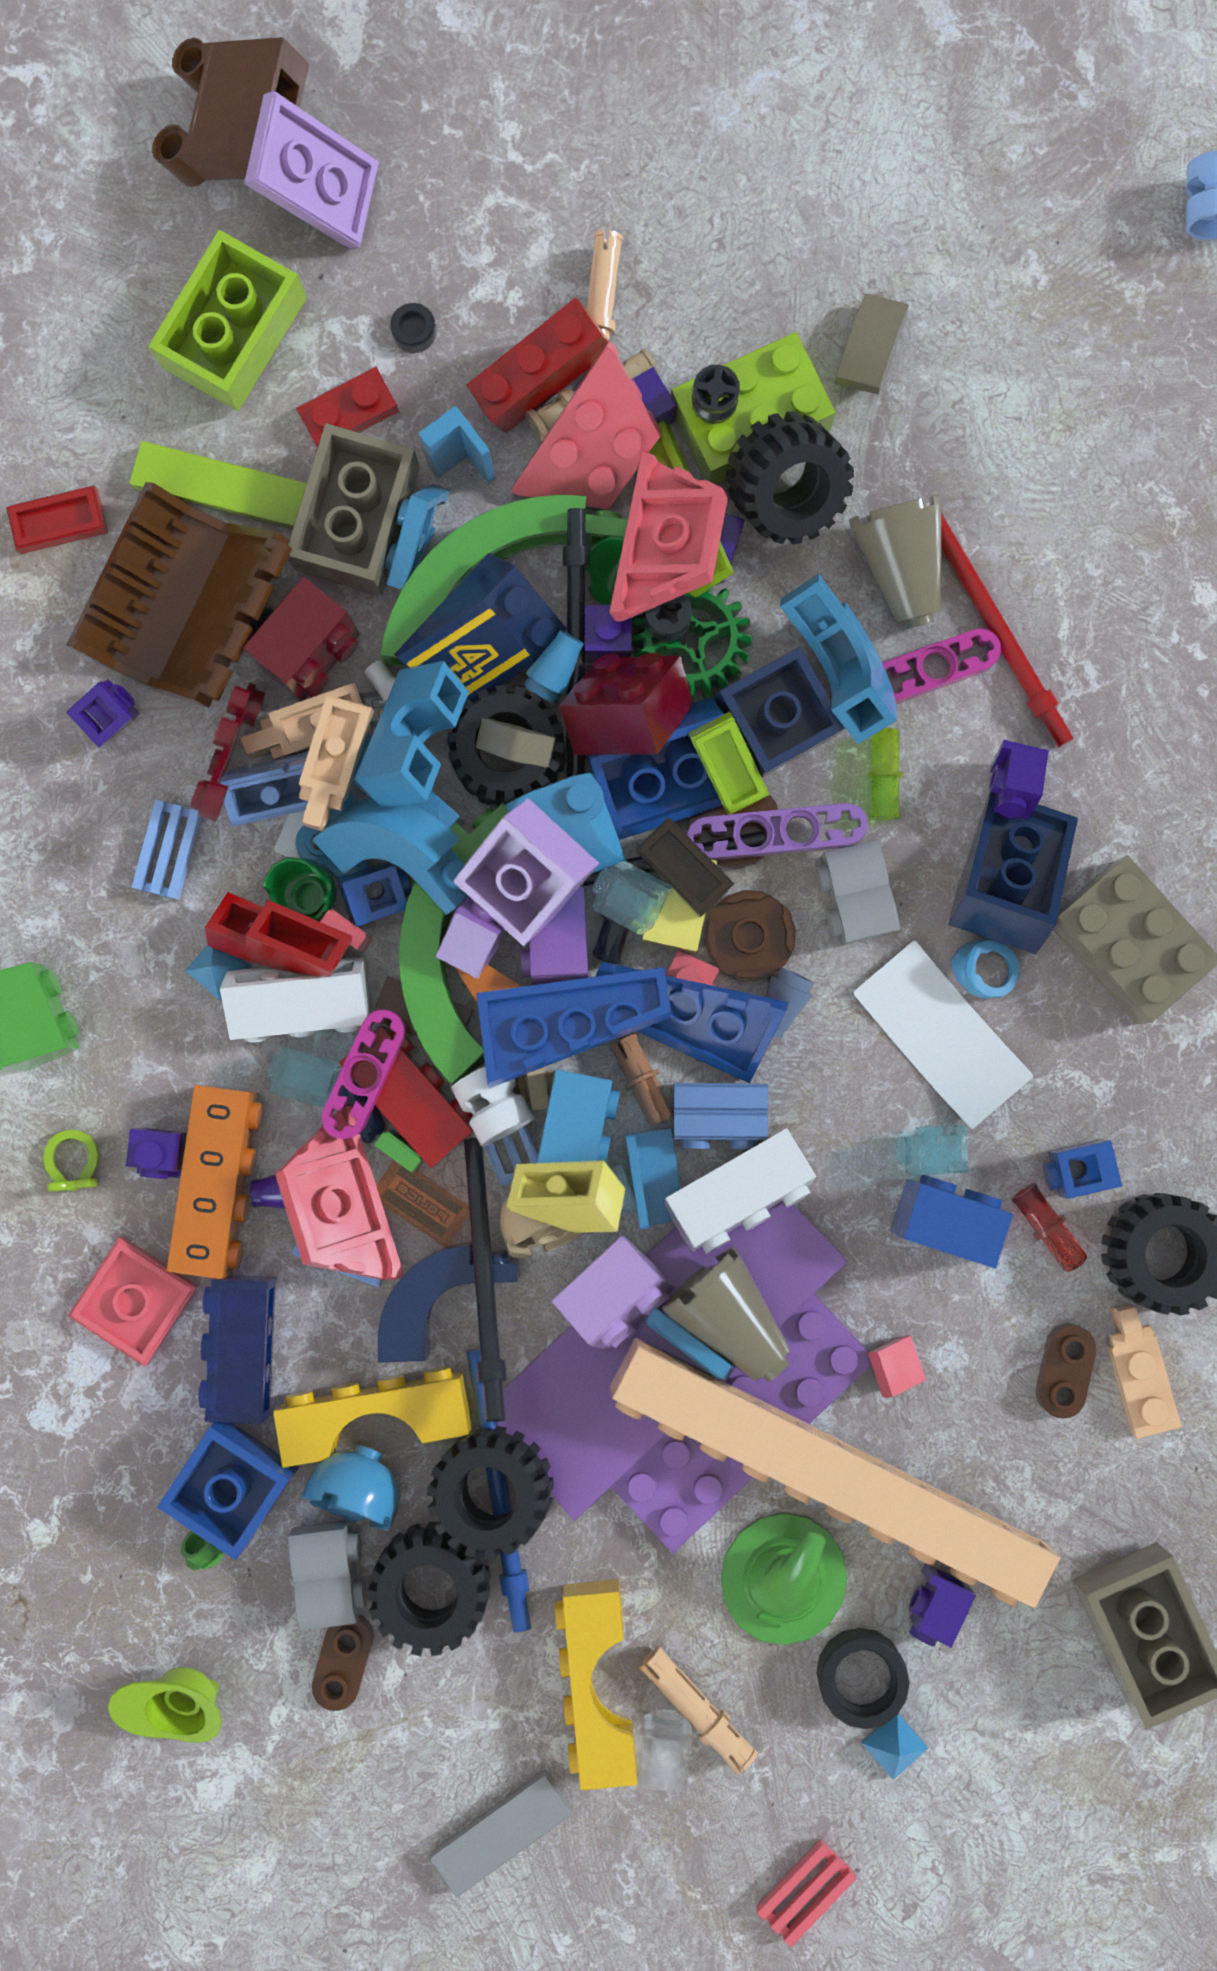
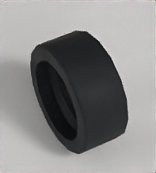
(869, 1714)

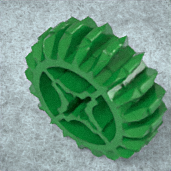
(709, 634)

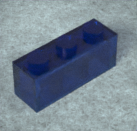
(238, 1349)

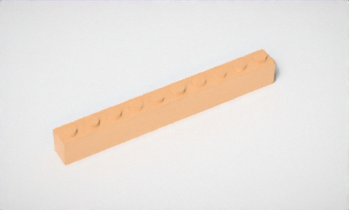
(833, 1473)

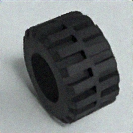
(767, 456)
(511, 707)
(1128, 1250)
(464, 1519)
(411, 1622)

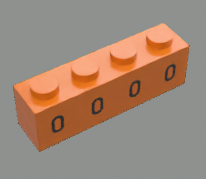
(214, 1182)

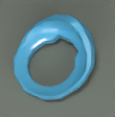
(964, 968)

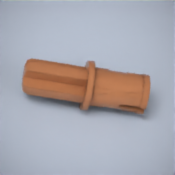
(642, 1080)

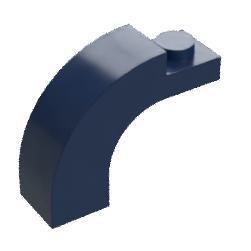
(407, 1312)

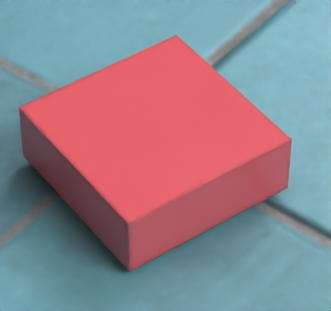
(360, 938)
(896, 1366)

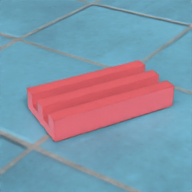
(779, 1922)

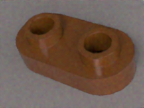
(1061, 1371)
(342, 1664)

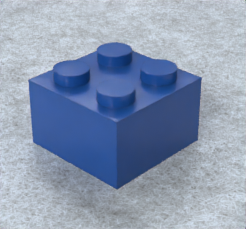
(953, 1224)
(227, 1488)

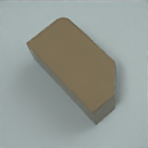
(514, 742)

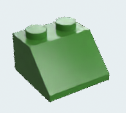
(32, 1018)

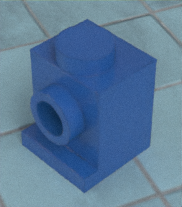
(364, 909)
(1098, 1173)

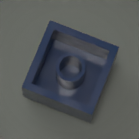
(781, 711)

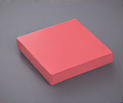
(133, 1301)

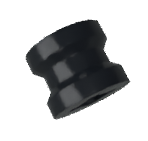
(716, 382)
(671, 624)

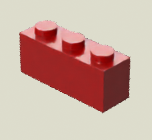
(539, 366)
(415, 1101)

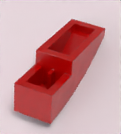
(275, 937)

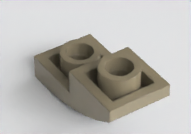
(871, 343)

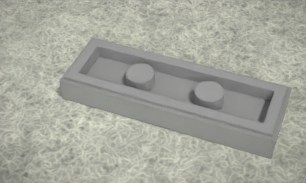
(500, 1833)

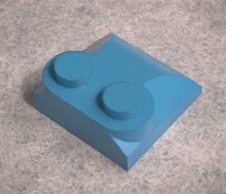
(581, 812)

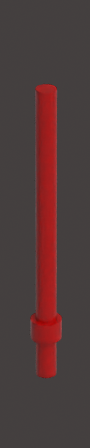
(1042, 702)

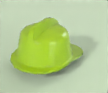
(171, 1707)

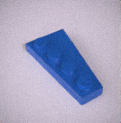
(557, 1020)
(715, 1023)

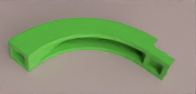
(500, 532)
(425, 975)

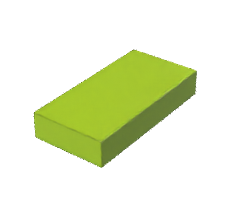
(728, 763)

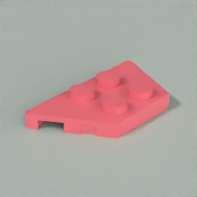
(594, 440)
(667, 539)
(338, 1206)

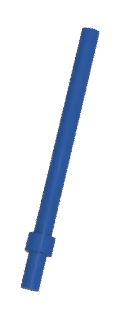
(513, 1579)

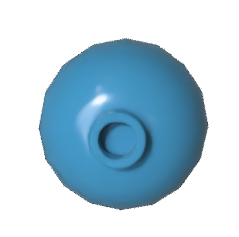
(355, 1487)

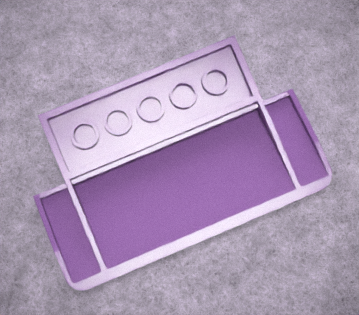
(671, 1483)

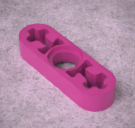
(970, 666)
(339, 1102)

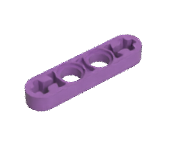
(775, 826)

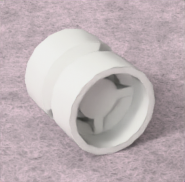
(494, 1110)

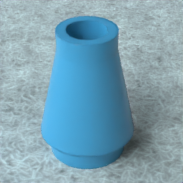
(554, 667)

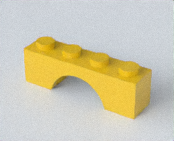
(431, 1406)
(604, 1740)

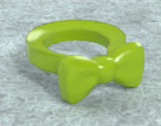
(86, 1177)

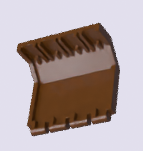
(179, 597)

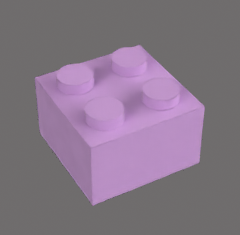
(525, 871)
(614, 1295)

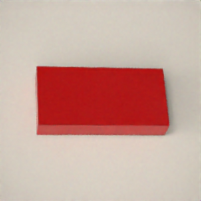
(57, 519)

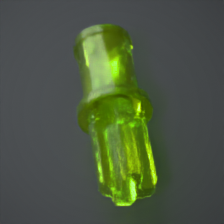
(885, 775)

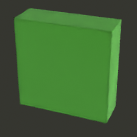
(399, 1150)

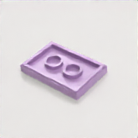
(311, 171)

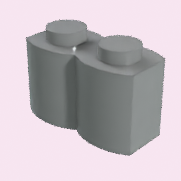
(858, 893)
(325, 1575)

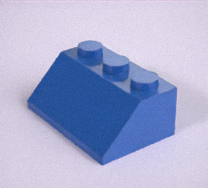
(652, 787)

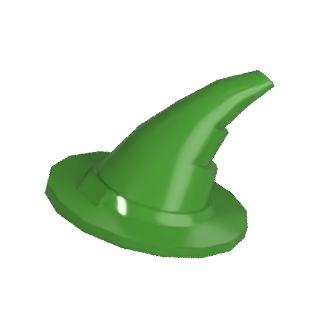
(783, 1578)

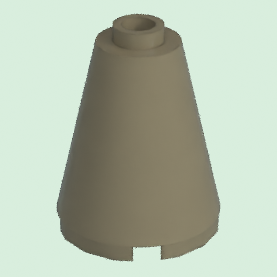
(905, 557)
(731, 1317)

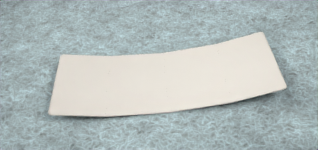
(942, 1035)

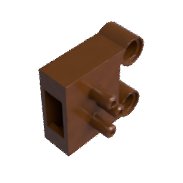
(228, 103)

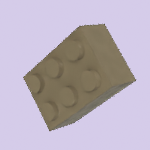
(352, 508)
(1134, 941)
(1151, 1634)

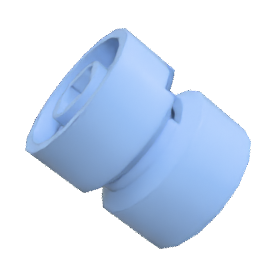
(1202, 191)

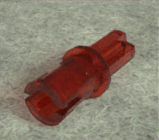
(1049, 1227)

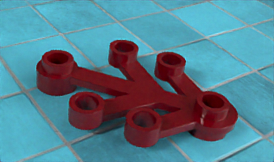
(246, 707)

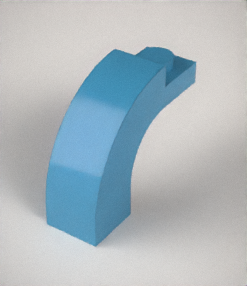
(855, 673)
(400, 836)

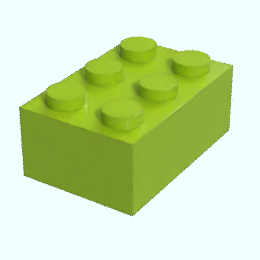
(228, 320)
(771, 382)

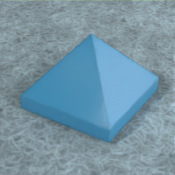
(211, 966)
(894, 1746)

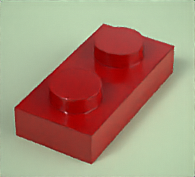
(350, 405)

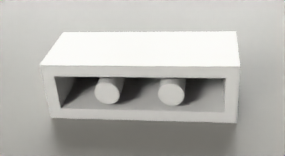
(282, 1002)
(740, 1192)

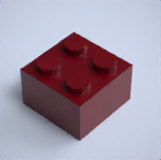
(303, 640)
(626, 705)

